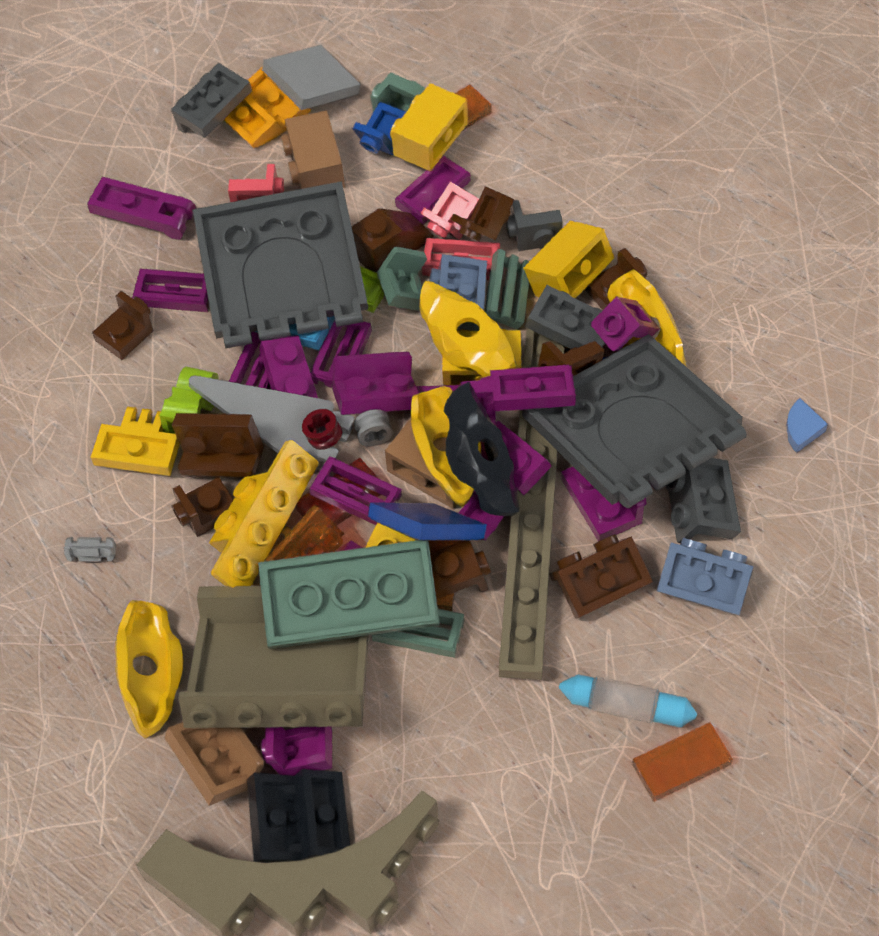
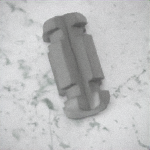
(90, 549)

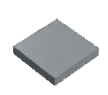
(311, 77)

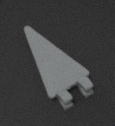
(275, 413)

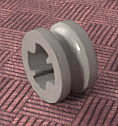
(373, 427)

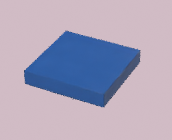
(427, 521)

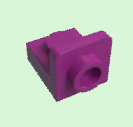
(622, 321)

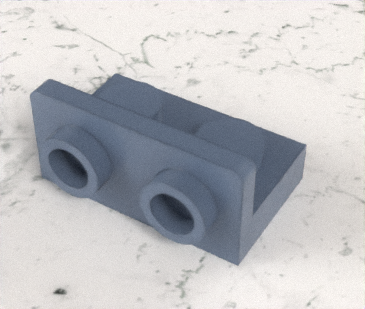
(465, 278)
(706, 577)

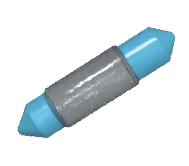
(628, 700)

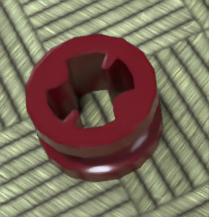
(327, 438)

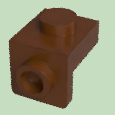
(488, 217)
(459, 568)

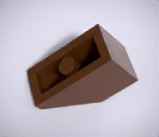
(383, 231)

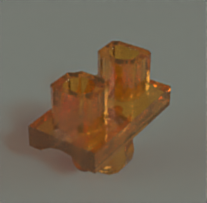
(310, 536)

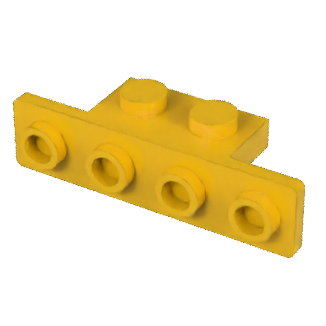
(259, 514)

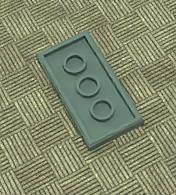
(348, 594)

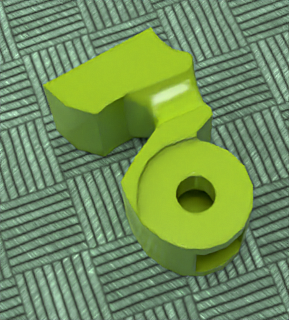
(184, 398)

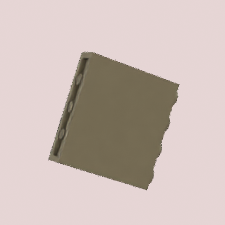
(247, 685)

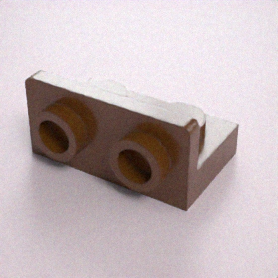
(218, 444)
(602, 575)

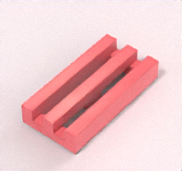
(459, 248)

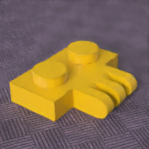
(136, 444)

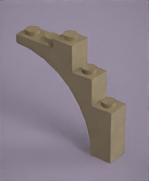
(293, 893)

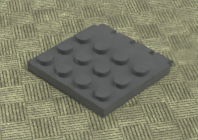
(280, 264)
(638, 422)

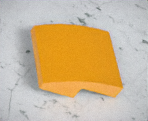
(263, 112)

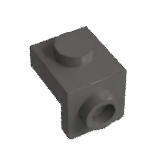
(532, 230)

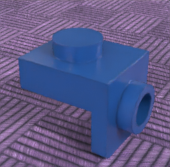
(376, 133)

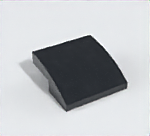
(297, 815)

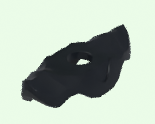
(490, 479)

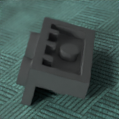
(210, 100)
(564, 319)
(704, 502)

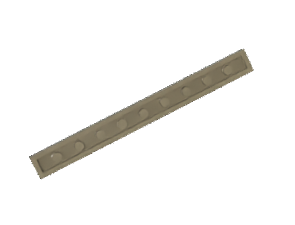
(529, 554)

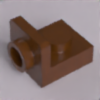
(599, 286)
(125, 327)
(578, 357)
(201, 506)

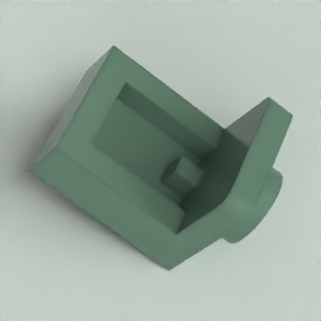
(395, 92)
(401, 279)

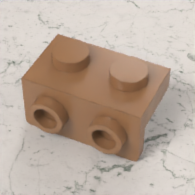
(215, 759)

